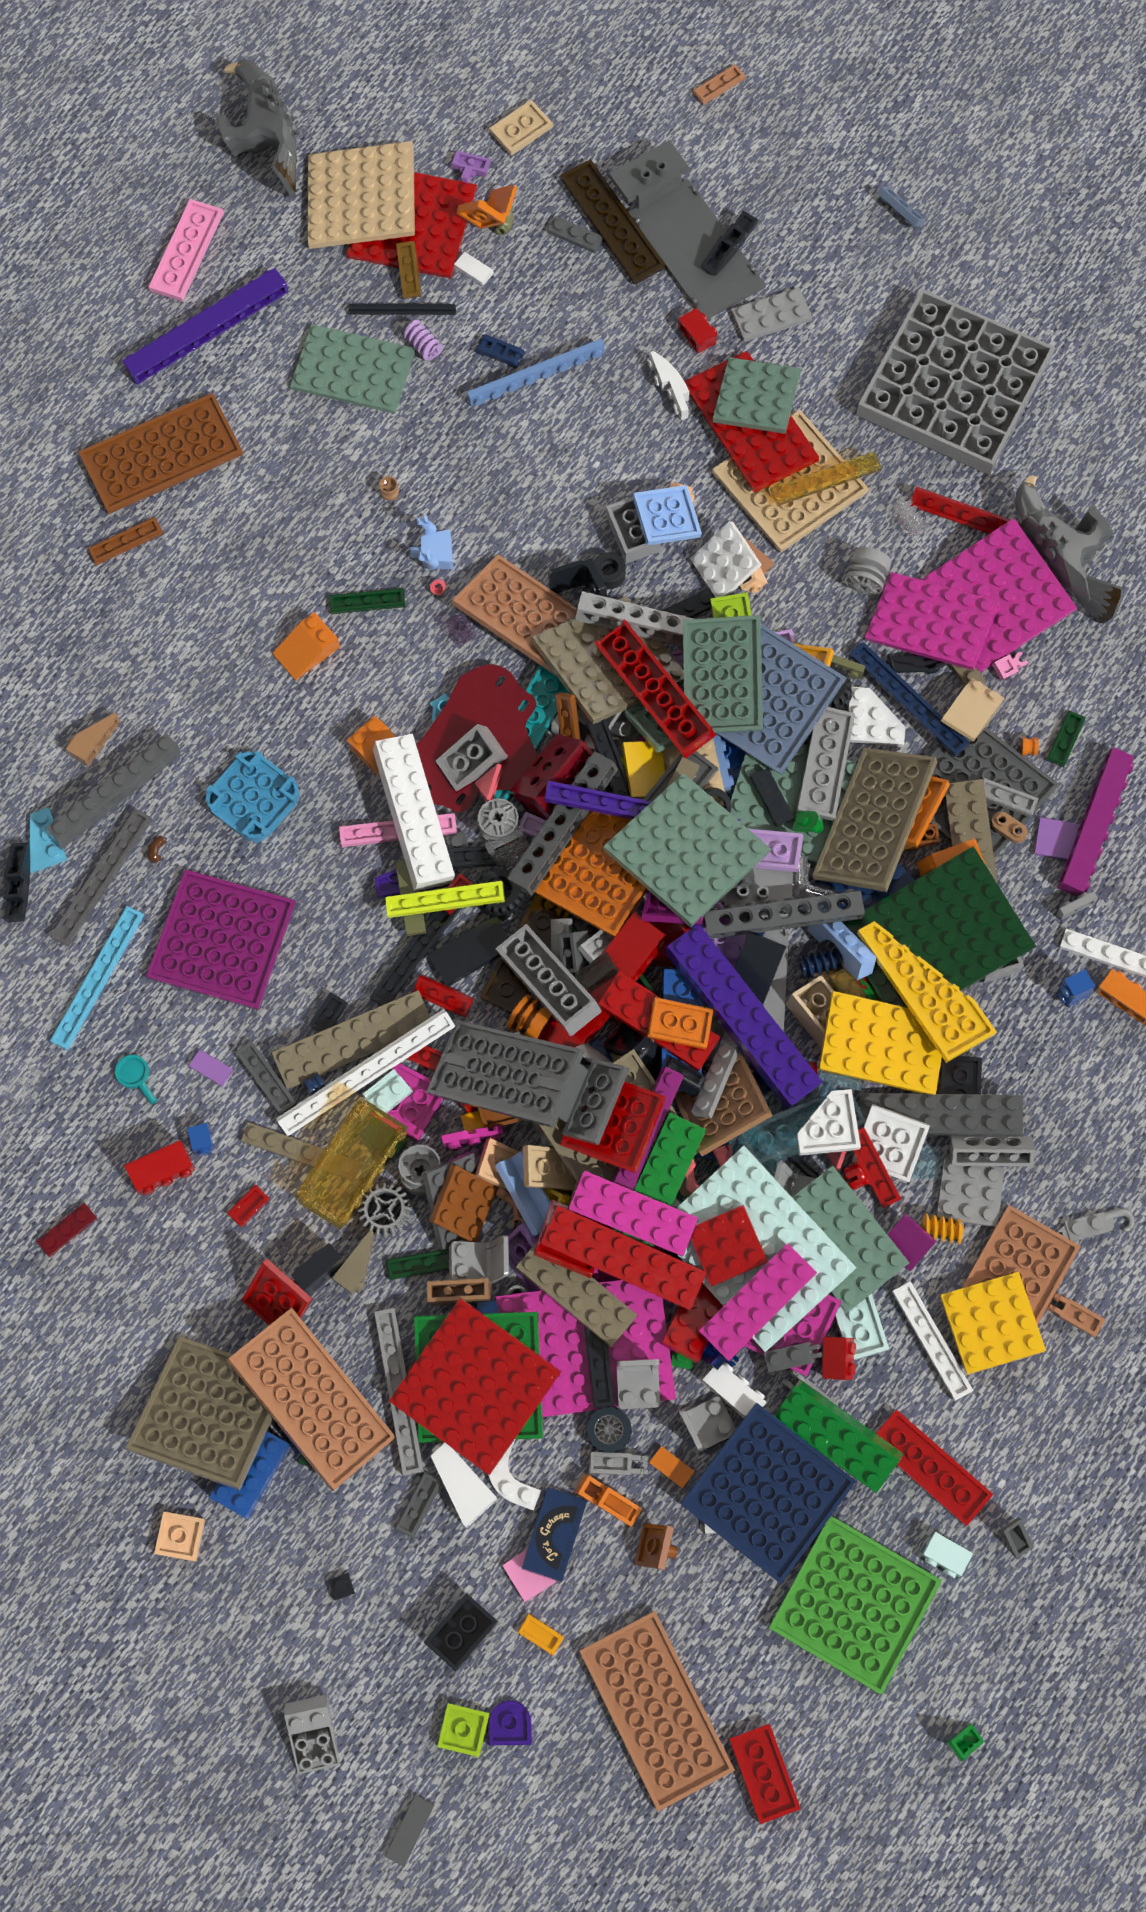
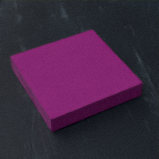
(911, 1240)

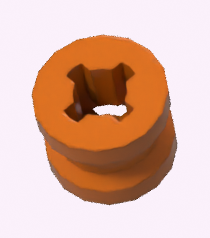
(1029, 746)

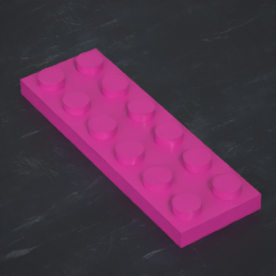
(633, 1213)
(758, 1302)

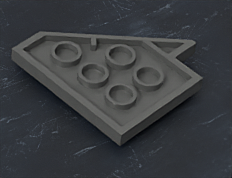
(433, 1183)

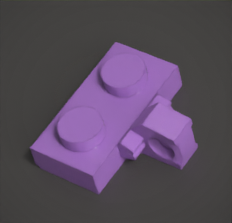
(470, 165)

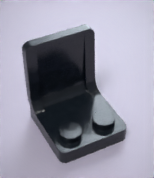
(575, 575)
(626, 1039)

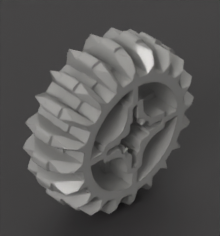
(374, 1196)

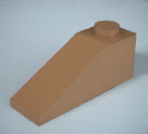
(90, 741)

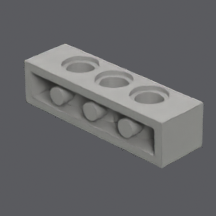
(992, 1151)

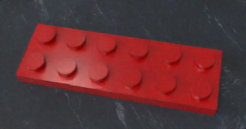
(633, 1006)
(935, 1469)

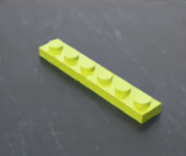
(445, 899)

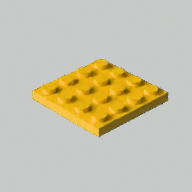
(992, 1323)

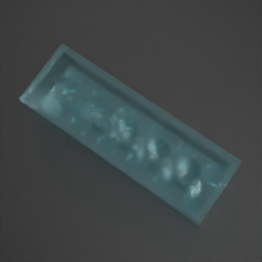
(776, 1136)

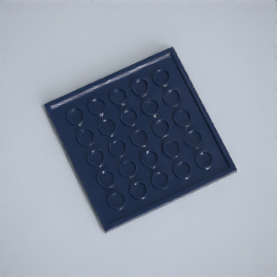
(768, 1492)

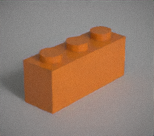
(1124, 994)

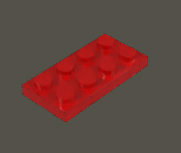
(684, 1333)
(764, 1774)

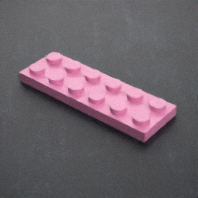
(186, 250)

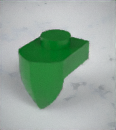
(808, 822)

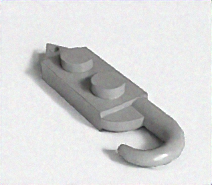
(1094, 1224)

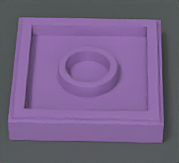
(1055, 838)

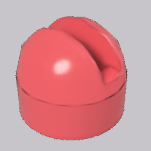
(439, 589)

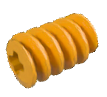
(943, 1228)

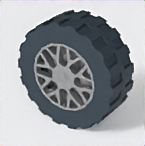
(608, 1430)

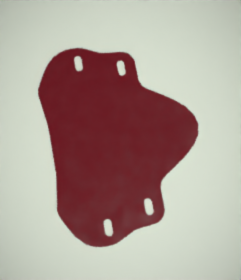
(483, 703)

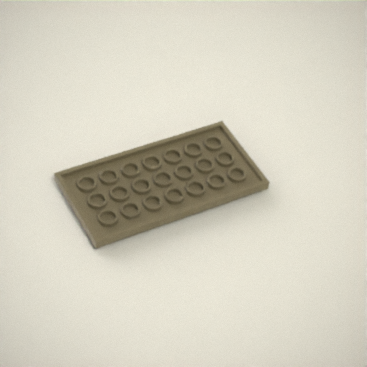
(875, 819)

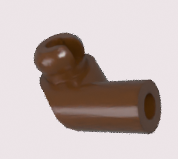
(152, 852)

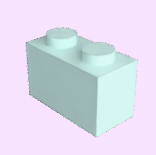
(947, 1555)

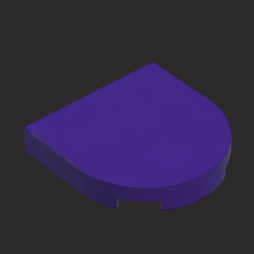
(510, 1725)

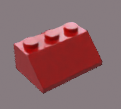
(160, 1168)

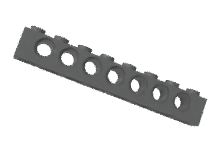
(562, 833)
(850, 897)

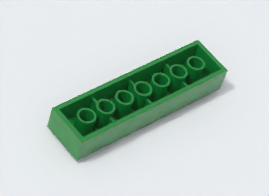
(668, 1161)

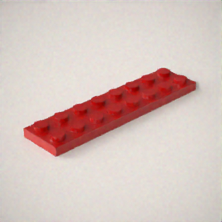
(623, 1257)

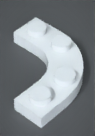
(511, 1488)

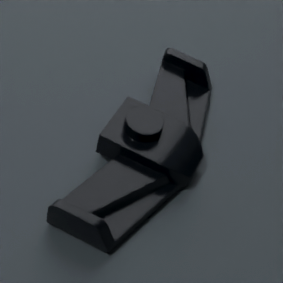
(915, 664)

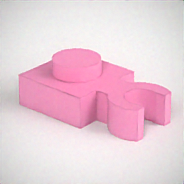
(1008, 666)

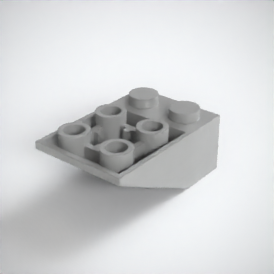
(312, 1734)

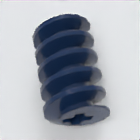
(821, 962)

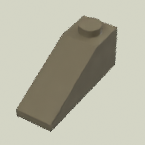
(355, 1268)

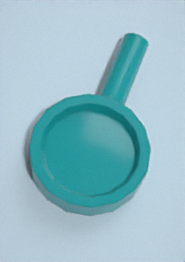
(132, 1073)

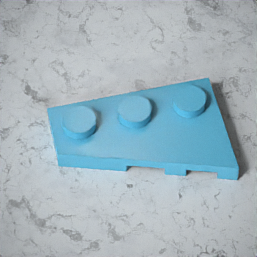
(42, 848)

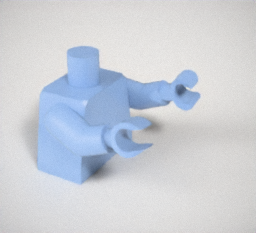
(434, 548)

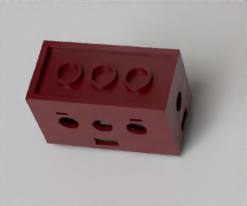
(556, 763)

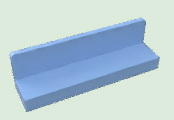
(531, 1202)

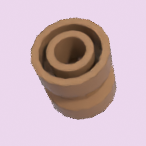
(386, 485)

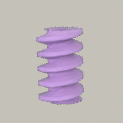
(422, 340)

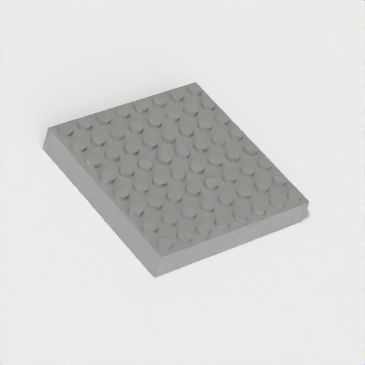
(955, 381)

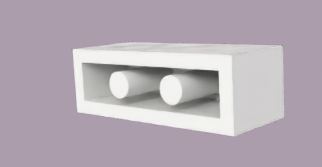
(733, 1389)

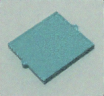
(928, 1163)

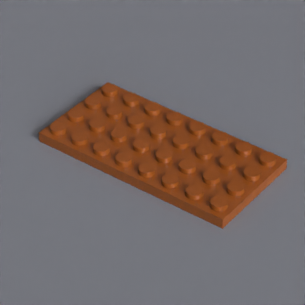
(160, 453)

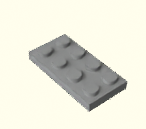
(771, 314)

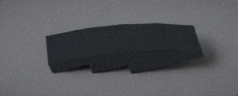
(730, 243)
(18, 882)

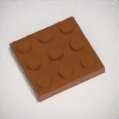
(463, 1204)

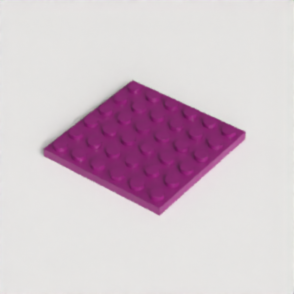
(221, 939)

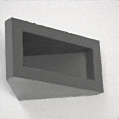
(1016, 1537)

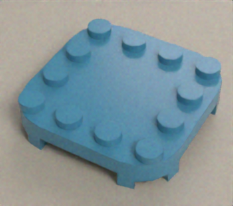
(252, 796)

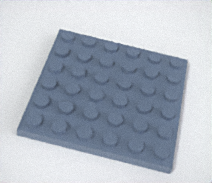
(794, 699)

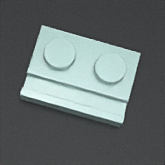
(388, 1091)

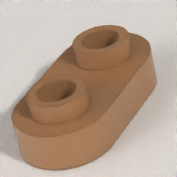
(1008, 828)

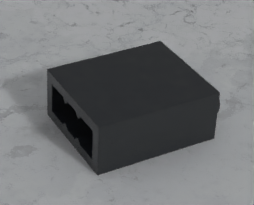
(318, 1269)

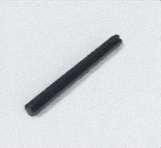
(402, 309)

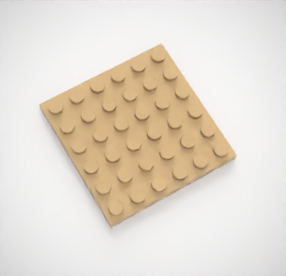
(361, 195)
(795, 519)

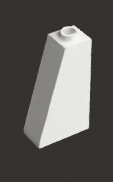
(464, 1487)

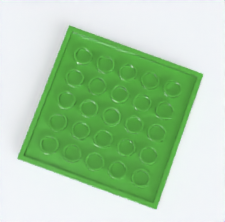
(855, 1605)

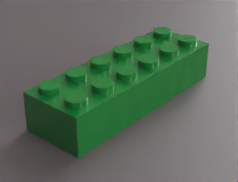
(838, 1436)

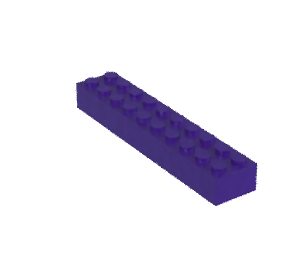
(742, 1016)

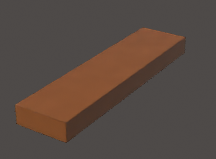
(125, 541)

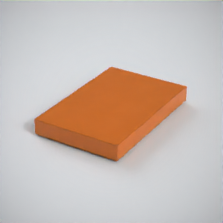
(680, 1023)

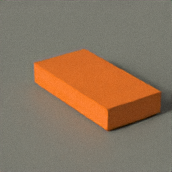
(671, 1467)

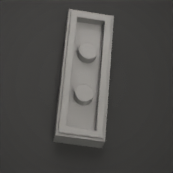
(1009, 798)

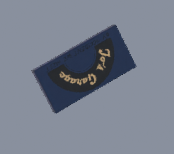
(554, 1534)

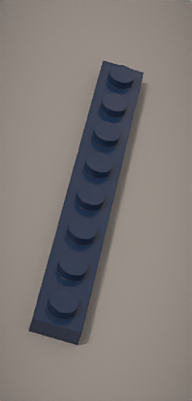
(909, 699)

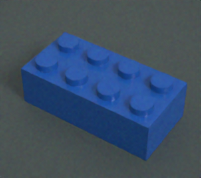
(258, 1478)

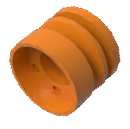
(528, 1017)

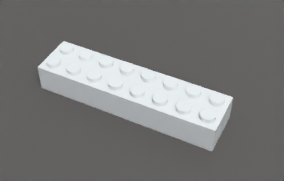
(413, 812)

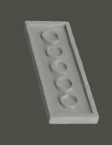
(826, 763)

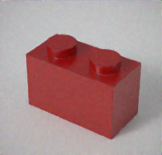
(697, 330)
(838, 1358)

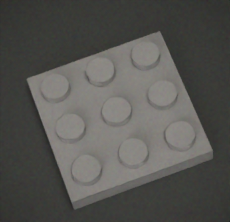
(970, 1193)

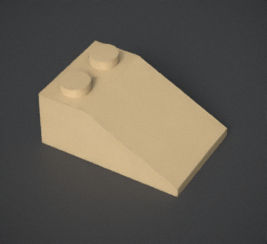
(973, 709)

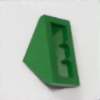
(965, 1742)

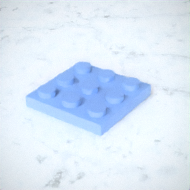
(667, 515)

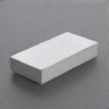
(473, 268)

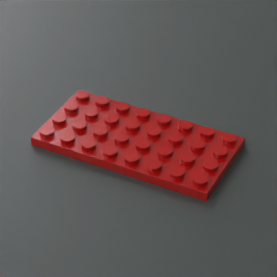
(758, 454)

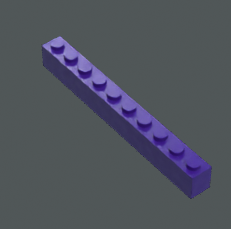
(205, 326)

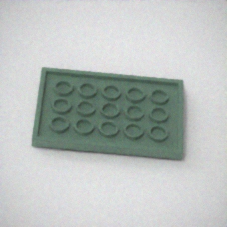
(353, 368)
(725, 671)
(855, 1233)

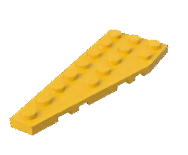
(941, 1009)

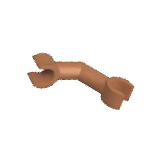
(507, 1197)

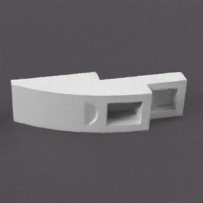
(670, 380)

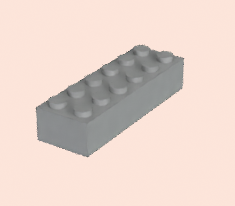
(548, 980)

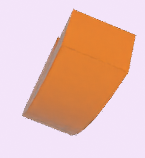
(608, 1500)

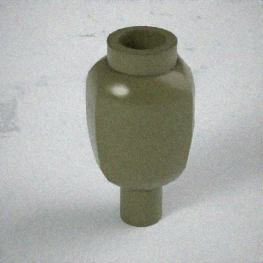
(504, 228)

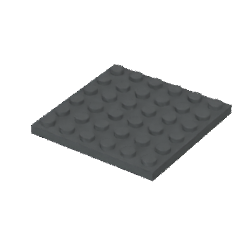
(996, 761)

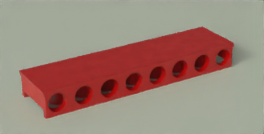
(655, 689)
(632, 953)

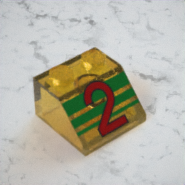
(845, 983)

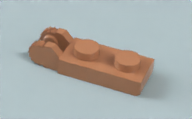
(1077, 1315)

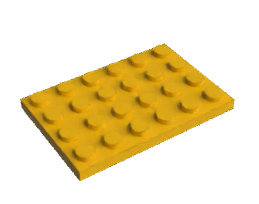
(878, 1045)

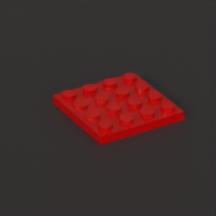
(626, 1130)

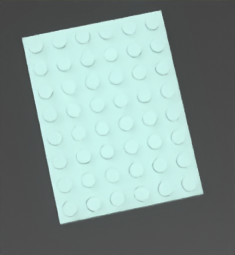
(776, 1222)

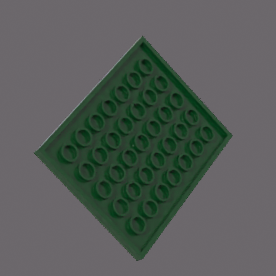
(951, 921)

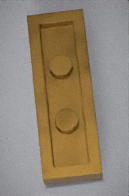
(409, 270)

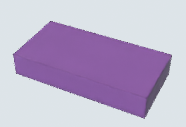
(211, 1068)

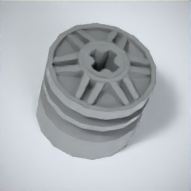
(868, 571)
(492, 829)
(413, 1161)

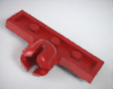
(871, 1170)

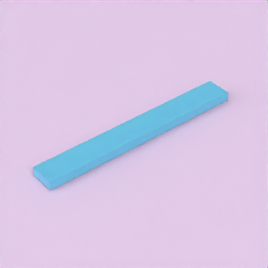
(97, 978)

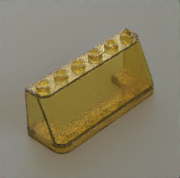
(351, 1163)

